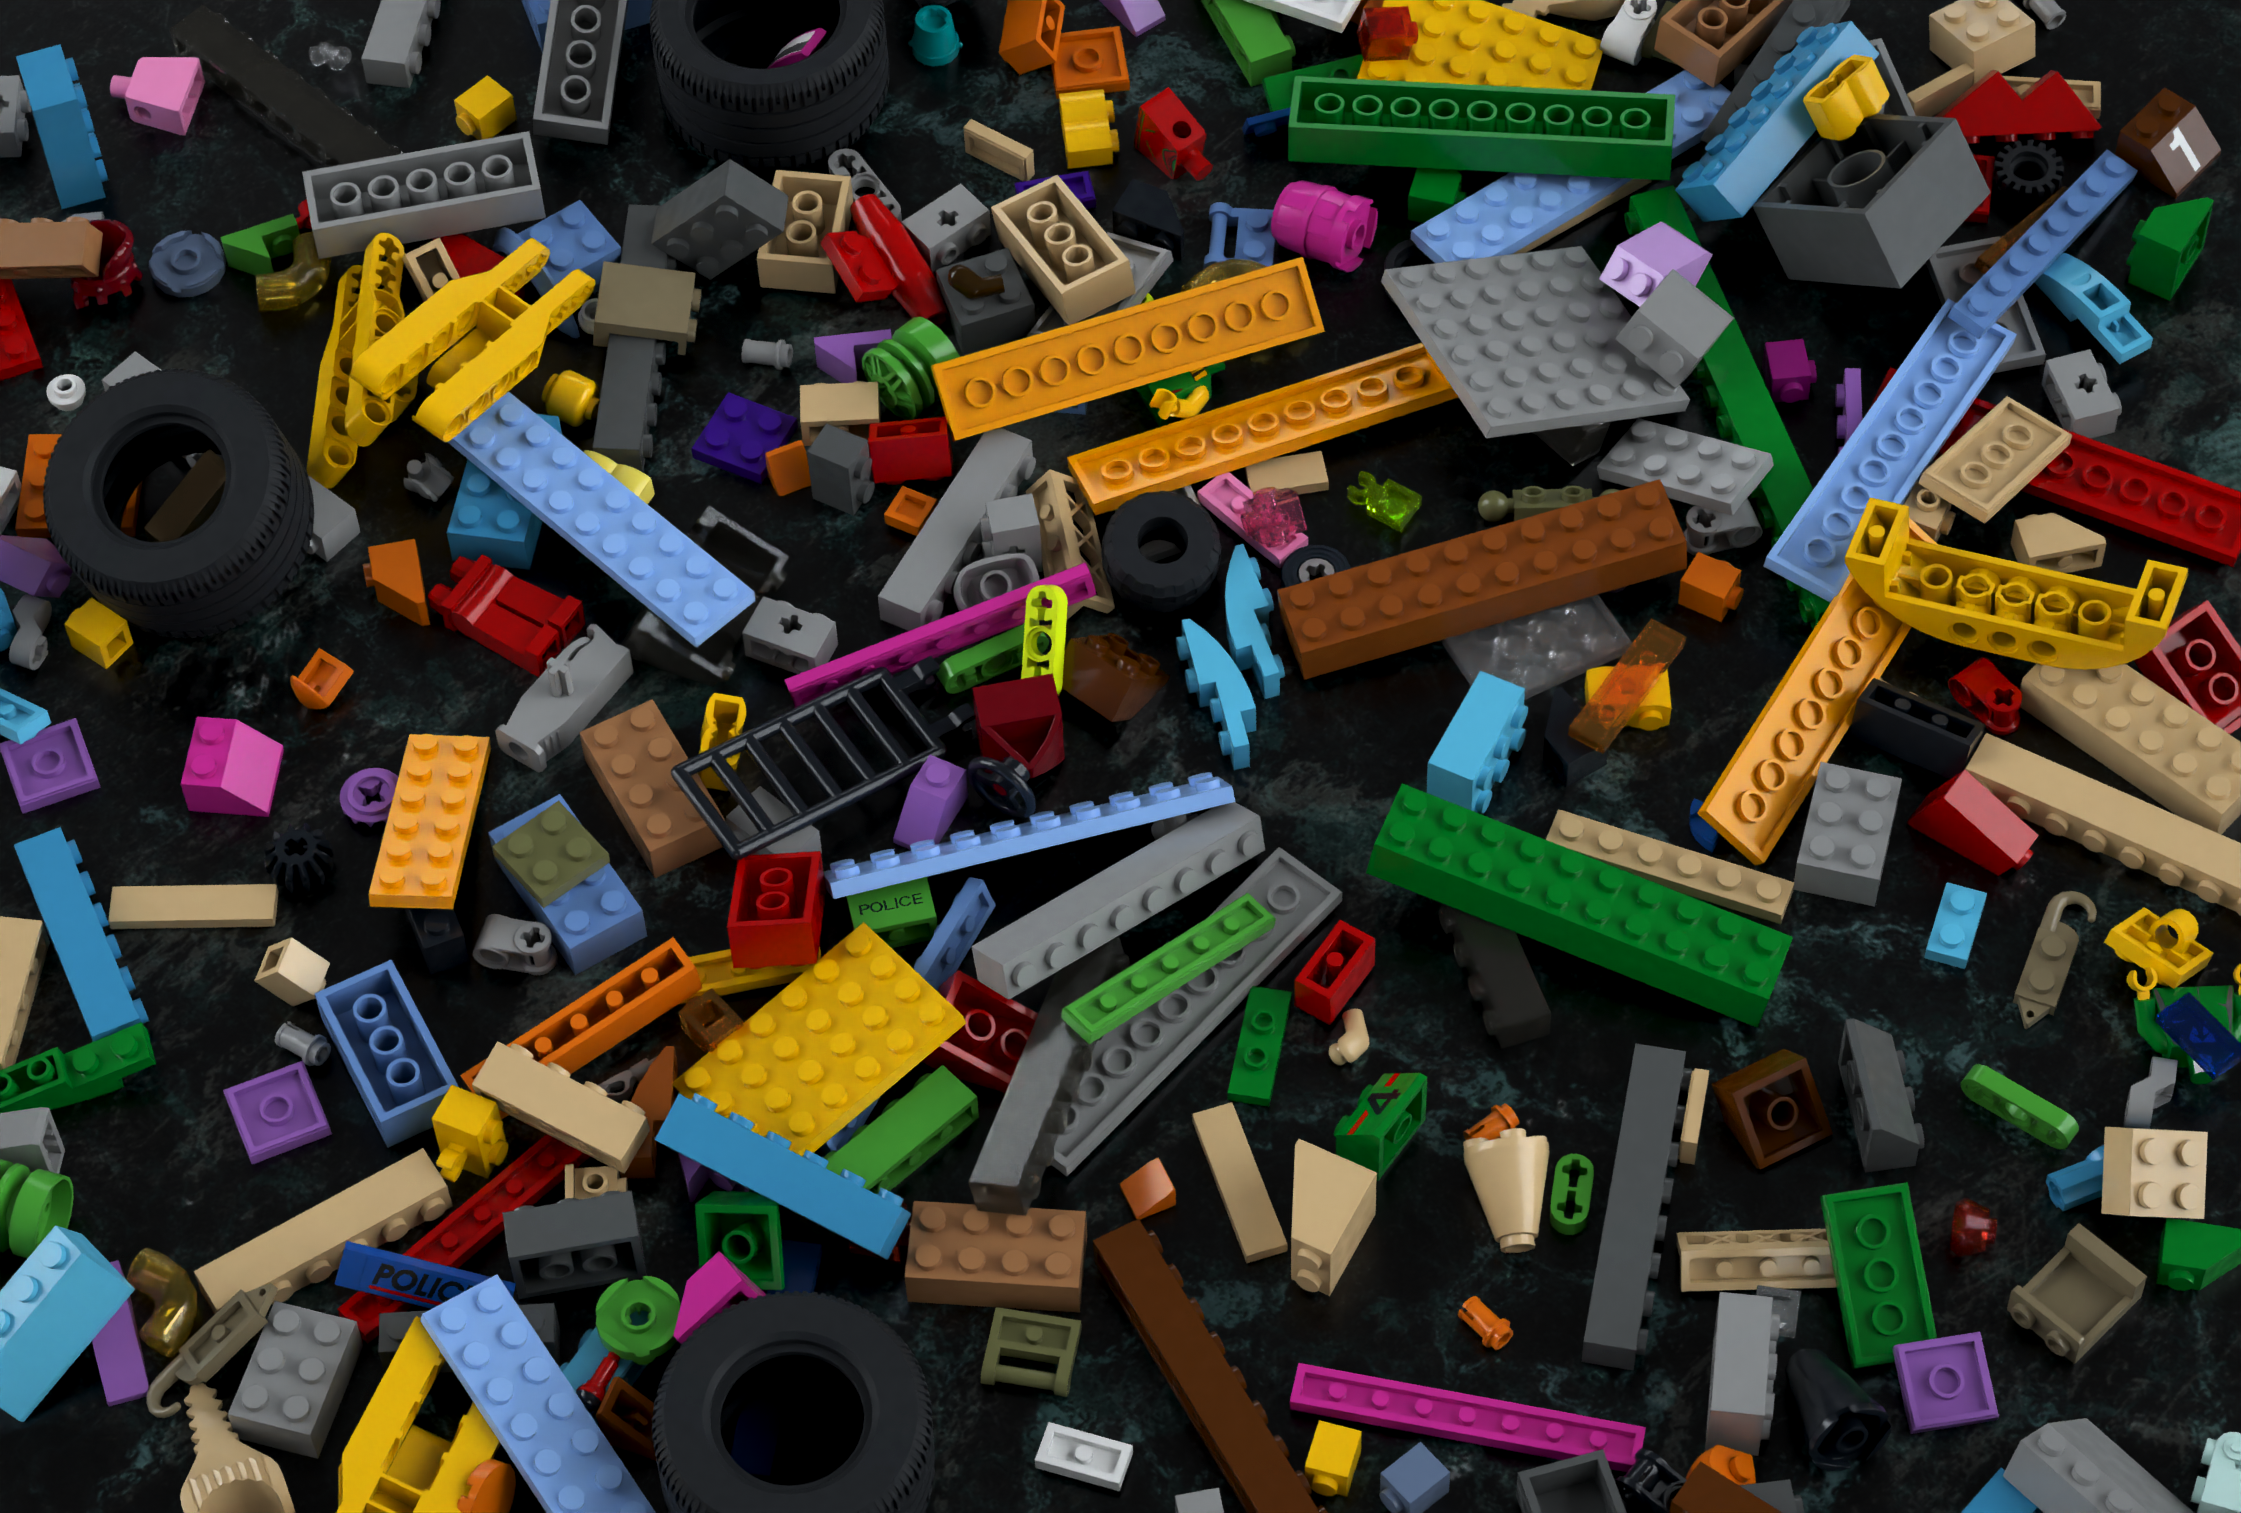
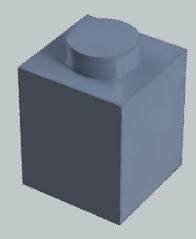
(1414, 1481)

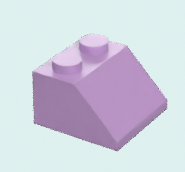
(1648, 258)

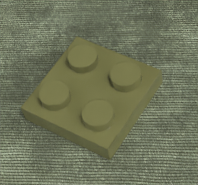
(551, 854)

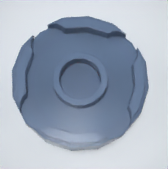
(187, 264)

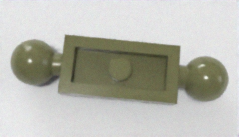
(1531, 501)

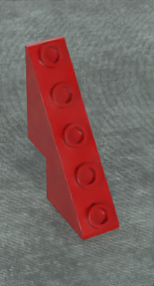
(2041, 110)

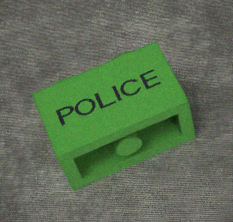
(896, 913)

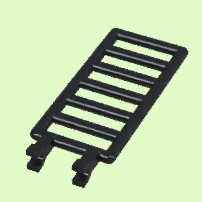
(897, 689)

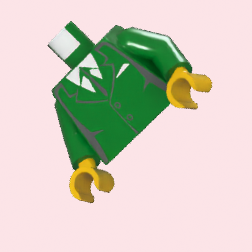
(2218, 1000)

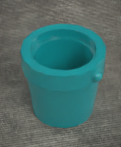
(934, 36)

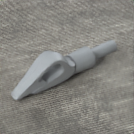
(626, 1080)

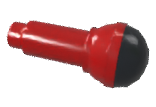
(594, 1390)

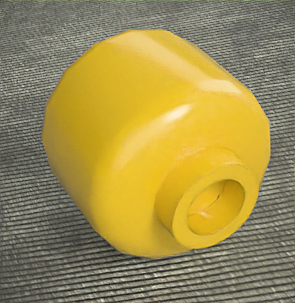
(571, 398)

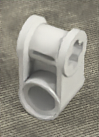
(1629, 30)

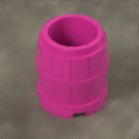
(1324, 224)

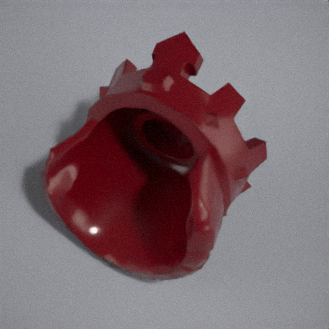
(116, 266)

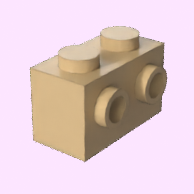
(840, 405)

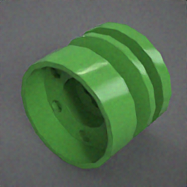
(905, 364)
(31, 1206)

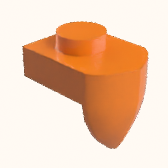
(320, 680)
(1728, 1462)

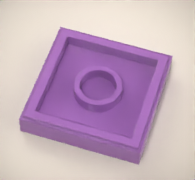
(49, 766)
(277, 1112)
(1945, 1382)

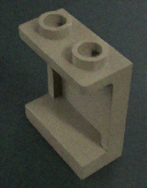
(646, 304)
(2077, 1295)

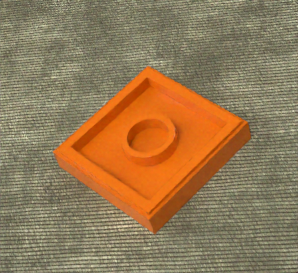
(1090, 62)

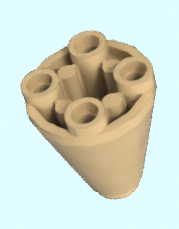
(1509, 1184)

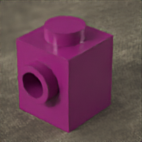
(1788, 370)

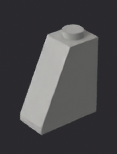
(31, 1139)

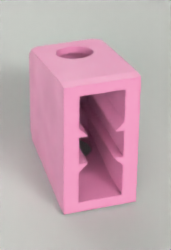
(161, 92)

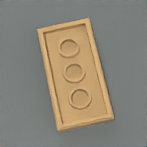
(1995, 459)

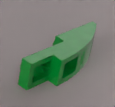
(76, 1076)

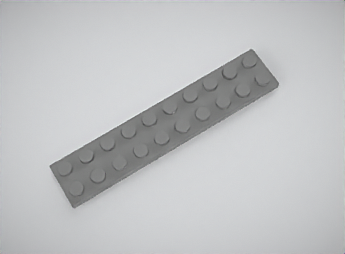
(1154, 1042)

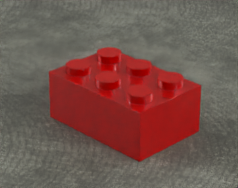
(777, 910)

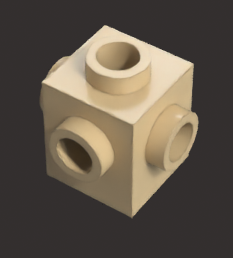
(1930, 512)

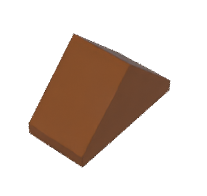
(627, 1419)

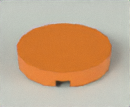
(491, 1488)

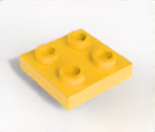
(2148, 943)

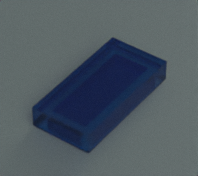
(2200, 1035)

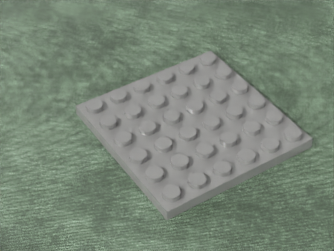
(1530, 341)

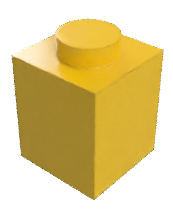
(484, 109)
(98, 633)
(1333, 1459)

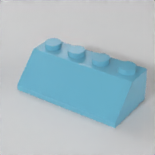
(52, 1315)

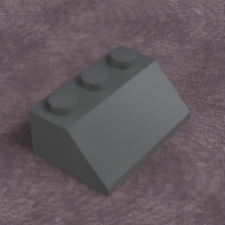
(1878, 1098)

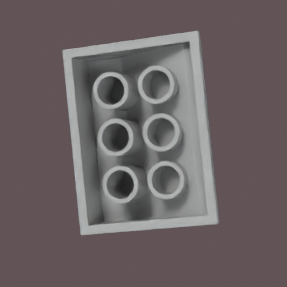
(2081, 1470)

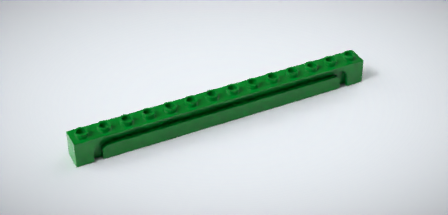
(1739, 395)

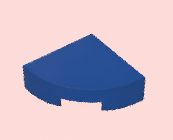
(1701, 830)

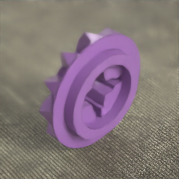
(369, 783)

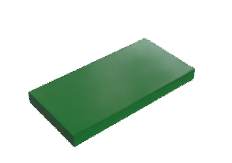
(1878, 1271)

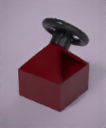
(1017, 739)

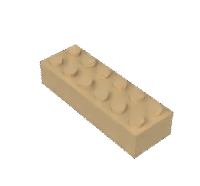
(2142, 738)

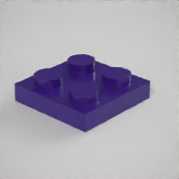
(742, 435)

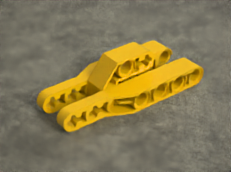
(490, 357)
(344, 410)
(427, 1470)

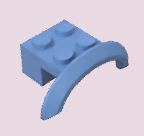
(574, 243)

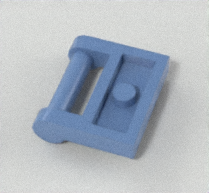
(1253, 234)

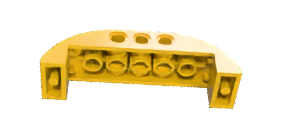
(2006, 603)

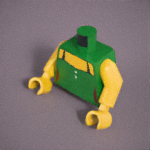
(1179, 395)

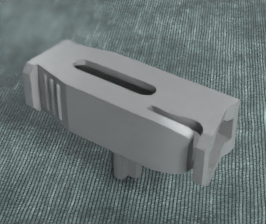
(565, 698)

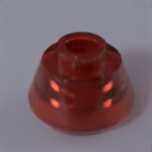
(1971, 1228)

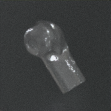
(327, 53)

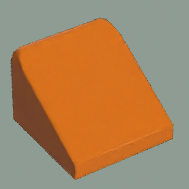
(788, 468)
(1149, 1190)

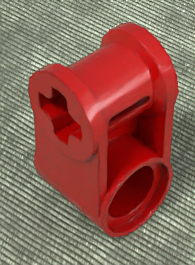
(1988, 696)

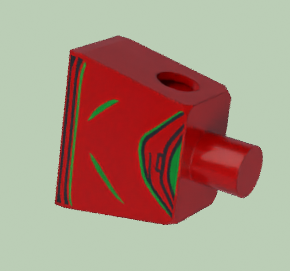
(1171, 137)

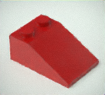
(2199, 666)
(990, 1041)

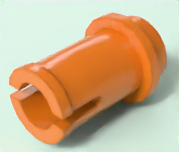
(1490, 1127)
(1488, 1325)

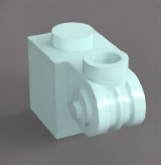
(2222, 1486)

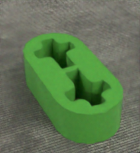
(1562, 1193)

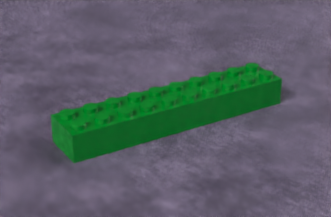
(1481, 128)
(1579, 905)

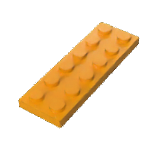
(430, 822)

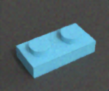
(20, 718)
(1955, 925)

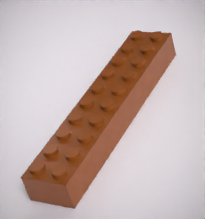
(1482, 579)

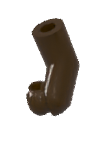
(972, 285)

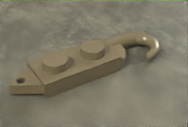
(2050, 959)
(213, 1345)

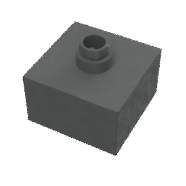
(1872, 202)

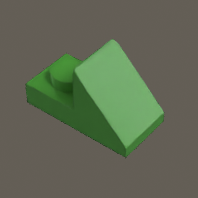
(256, 246)

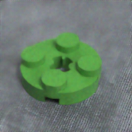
(644, 1341)

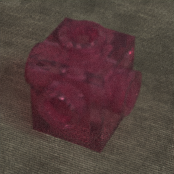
(1273, 516)

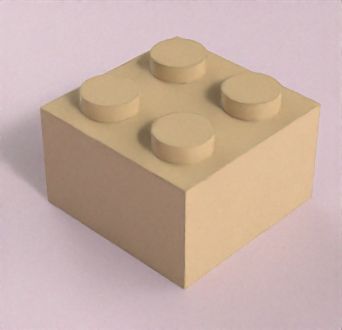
(1982, 34)
(2154, 1172)

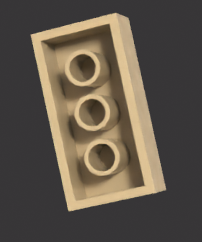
(1063, 250)

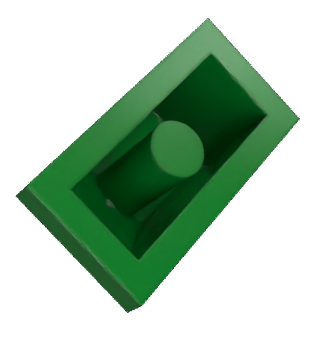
(1433, 193)
(2196, 1253)

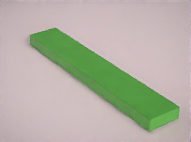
(1168, 968)

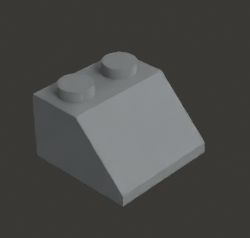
(1674, 328)

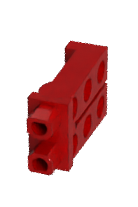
(507, 613)

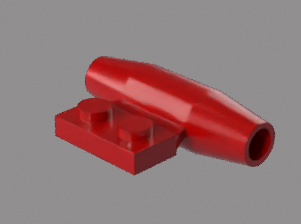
(884, 262)

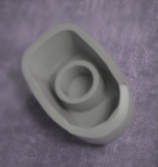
(993, 578)

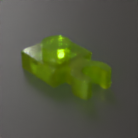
(1386, 503)

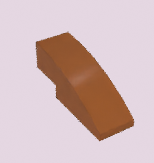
(655, 1096)

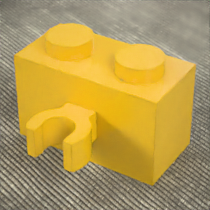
(468, 1134)

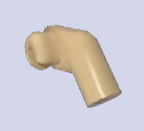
(1353, 1042)

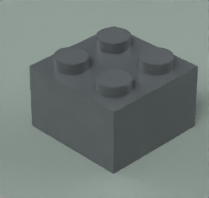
(991, 318)
(1570, 1486)

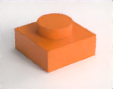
(909, 510)

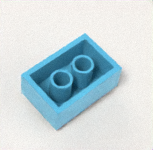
(1478, 743)

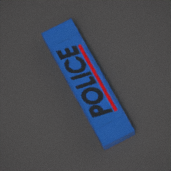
(404, 1276)

